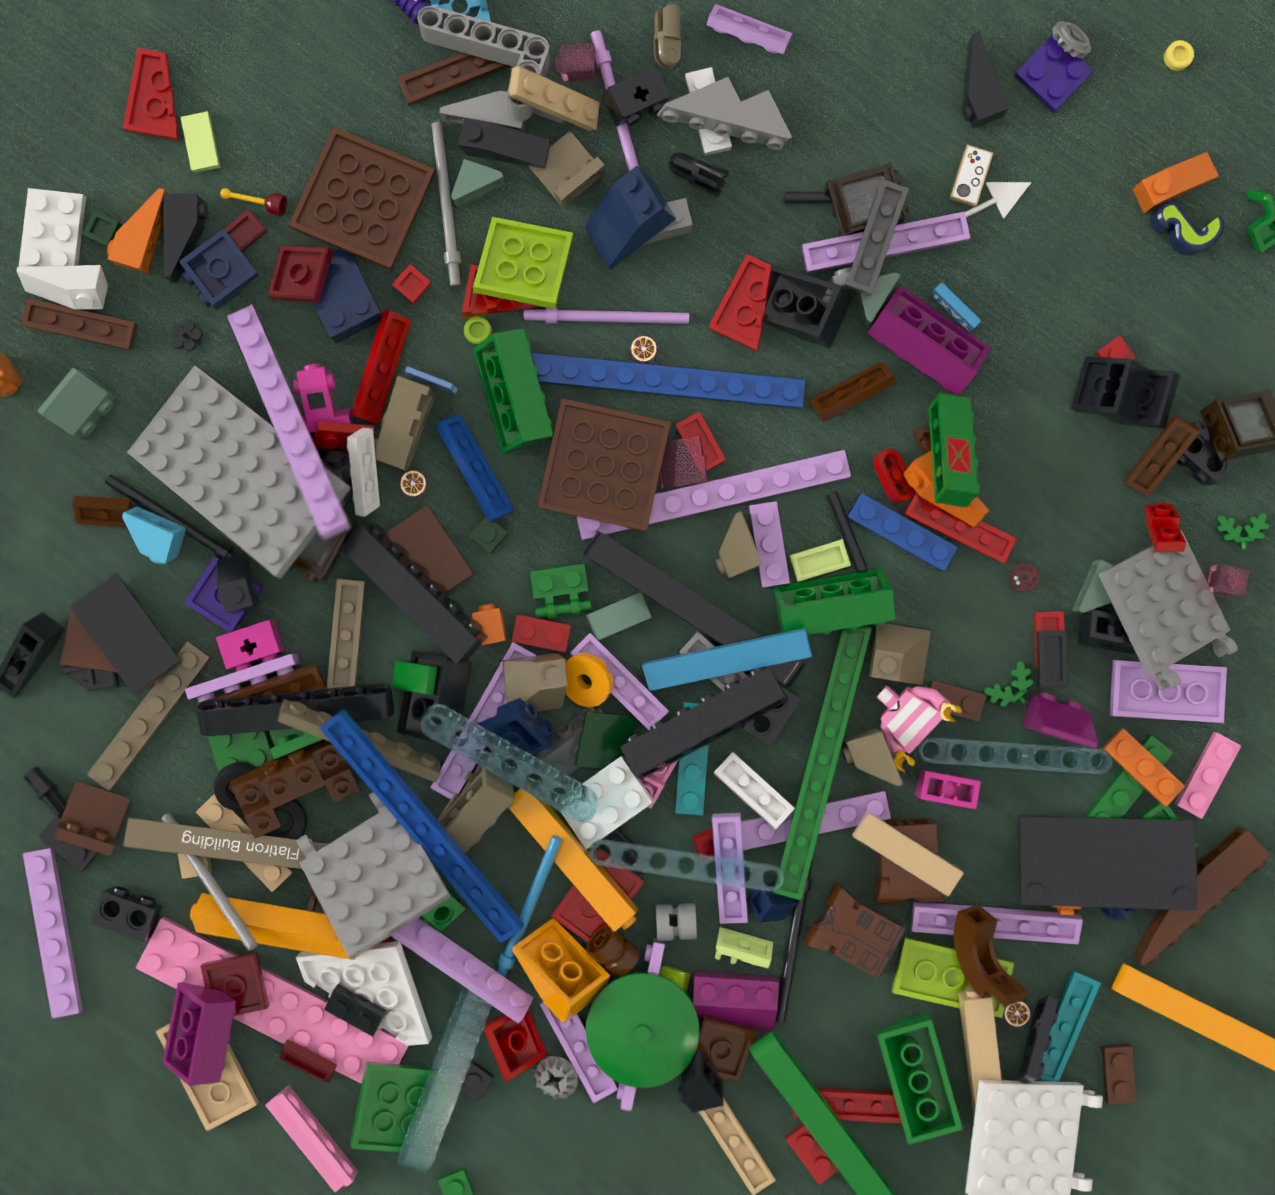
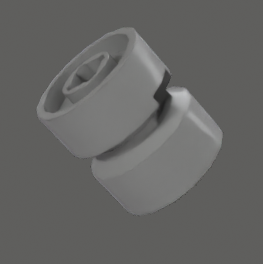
(685, 922)

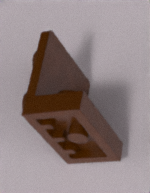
(92, 818)

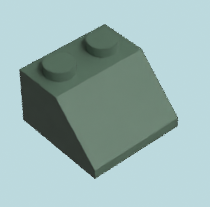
(77, 404)

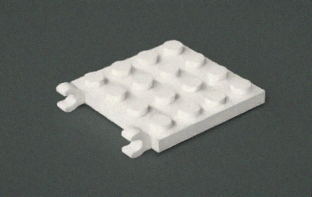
(1027, 1138)

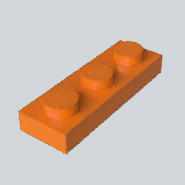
(1143, 767)

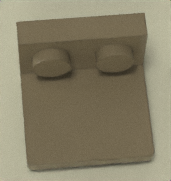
(569, 170)

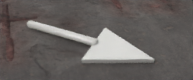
(1003, 195)

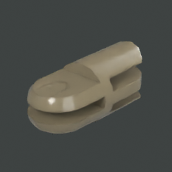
(667, 36)

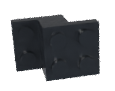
(1125, 391)

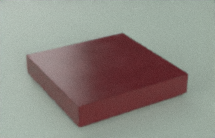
(300, 274)
(240, 979)

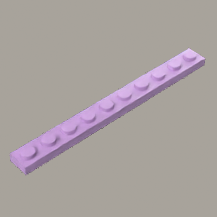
(288, 423)
(735, 490)

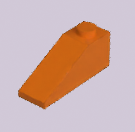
(1174, 182)
(138, 237)
(921, 479)

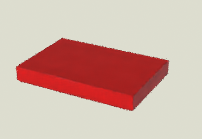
(576, 911)

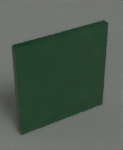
(602, 738)

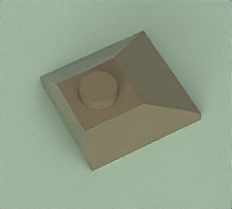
(737, 549)
(899, 653)
(536, 680)
(871, 754)

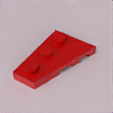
(151, 98)
(480, 304)
(744, 304)

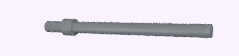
(451, 256)
(218, 895)

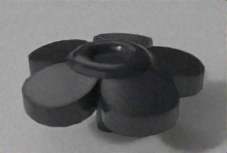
(186, 335)

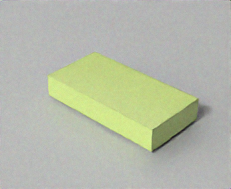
(200, 142)
(819, 560)

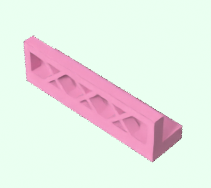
(312, 1138)

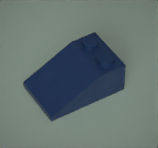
(628, 217)
(346, 299)

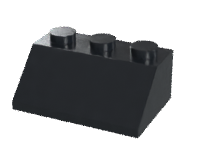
(449, 691)

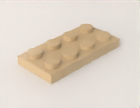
(220, 1100)

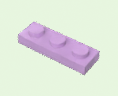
(749, 29)
(769, 544)

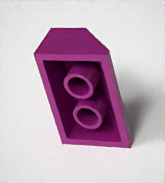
(737, 998)
(199, 1034)

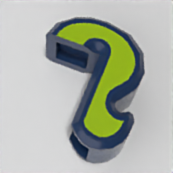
(1181, 231)

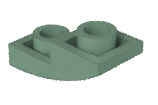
(618, 616)

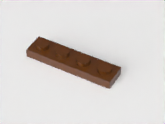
(446, 76)
(79, 324)
(298, 680)

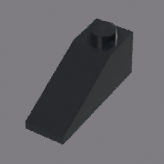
(982, 92)
(502, 143)
(182, 229)
(28, 652)

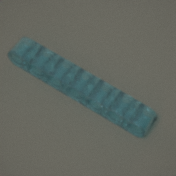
(504, 750)
(1026, 755)
(672, 868)
(444, 1081)

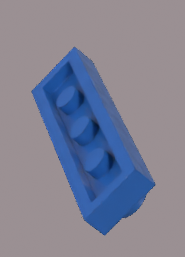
(474, 467)
(902, 532)

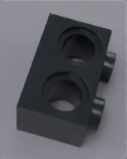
(1198, 460)
(777, 719)
(126, 921)

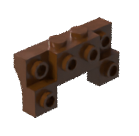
(288, 779)

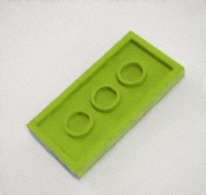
(934, 974)

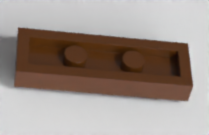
(853, 391)
(1162, 455)

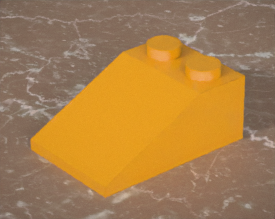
(560, 970)

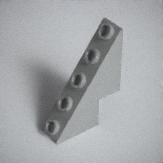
(720, 110)

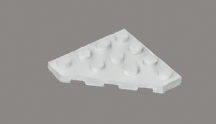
(381, 978)

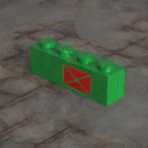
(953, 450)

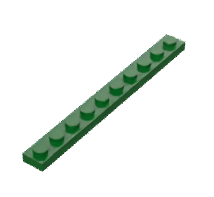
(822, 761)

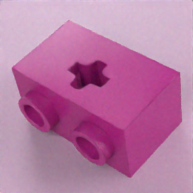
(234, 645)
(947, 788)

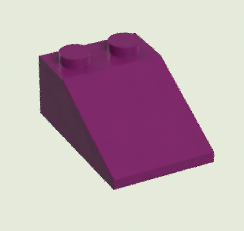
(1060, 720)

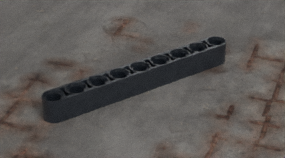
(678, 599)

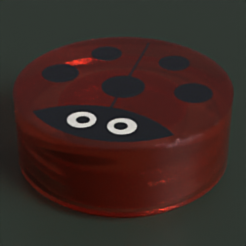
(1023, 577)

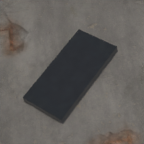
(125, 634)

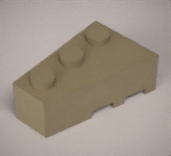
(403, 423)
(477, 806)

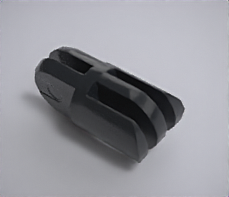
(698, 172)

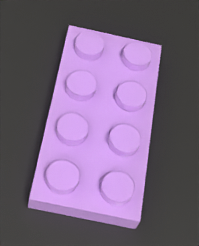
(1195, 699)

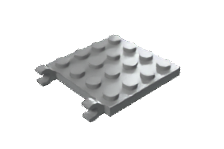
(1166, 609)
(372, 880)

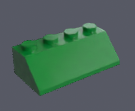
(513, 390)
(835, 602)
(919, 1079)

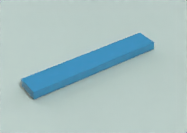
(727, 659)

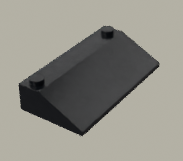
(1107, 862)

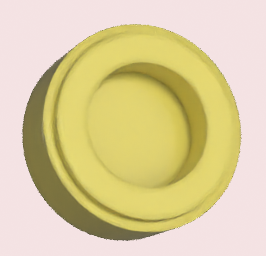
(1178, 55)

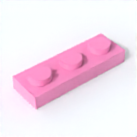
(1207, 775)

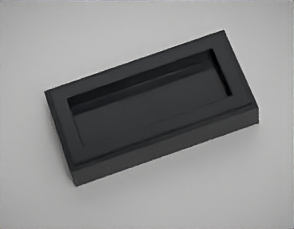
(1052, 658)

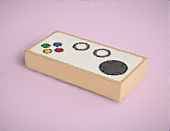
(971, 175)

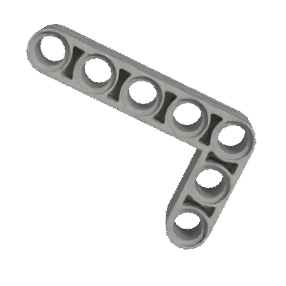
(493, 49)

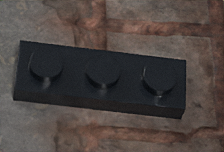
(1038, 1040)

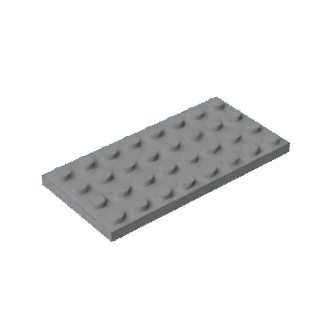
(230, 470)

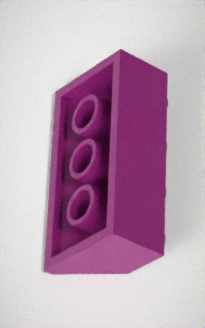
(929, 341)

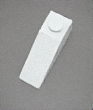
(68, 285)

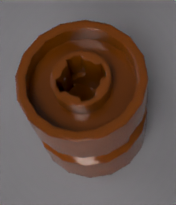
(612, 951)

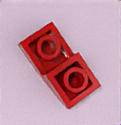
(1164, 528)

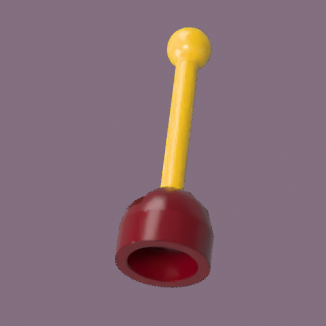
(274, 203)

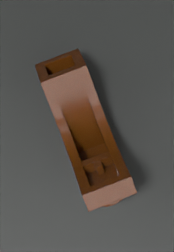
(976, 956)

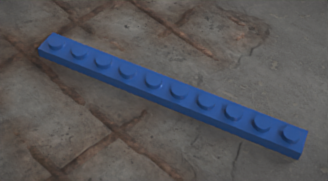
(669, 381)
(422, 825)

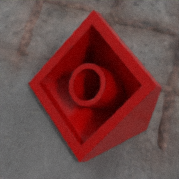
(514, 1043)

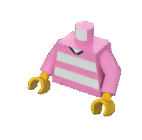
(911, 718)

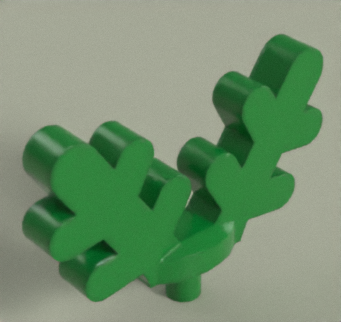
(1233, 534)
(1007, 696)

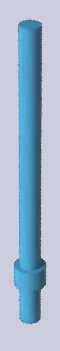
(507, 957)

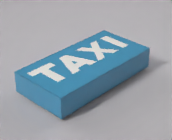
(955, 307)

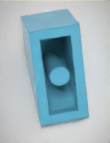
(154, 535)

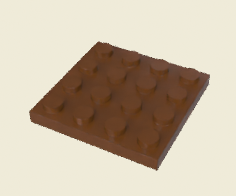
(362, 198)
(604, 465)

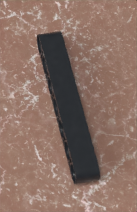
(262, 711)

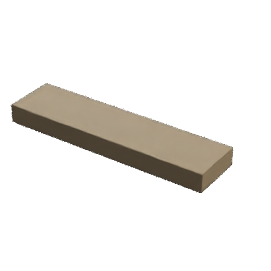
(907, 853)
(738, 1147)

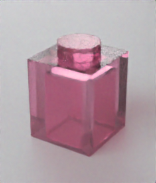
(576, 62)
(1228, 581)

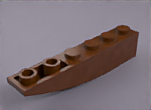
(1217, 874)

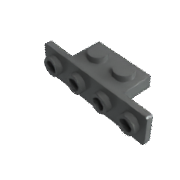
(565, 744)

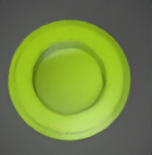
(477, 330)

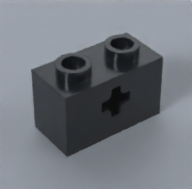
(636, 97)
(1104, 631)

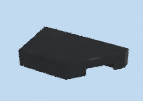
(92, 679)

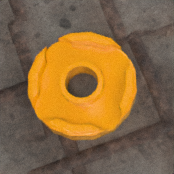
(596, 670)

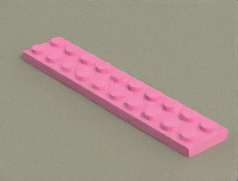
(293, 1013)

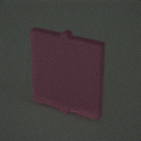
(683, 463)

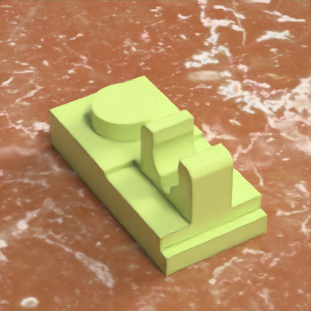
(743, 947)

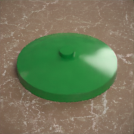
(642, 1029)

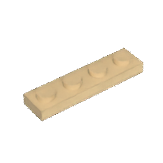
(553, 98)
(225, 819)

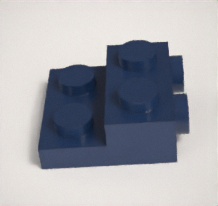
(218, 270)
(520, 726)

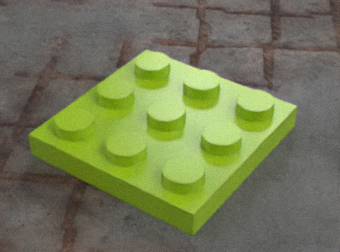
(523, 262)

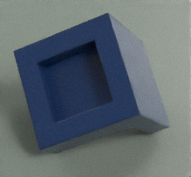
(769, 905)

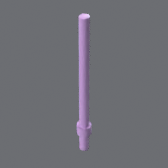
(603, 61)
(553, 315)

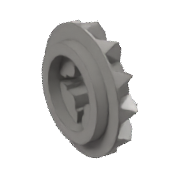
(1071, 39)
(559, 1068)

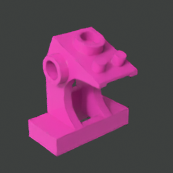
(314, 380)

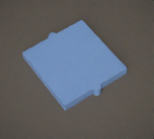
(431, 381)

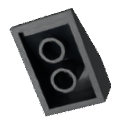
(806, 306)

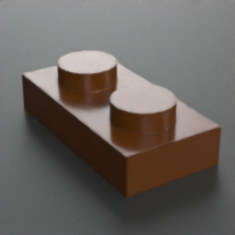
(100, 510)
(968, 701)
(1118, 1074)

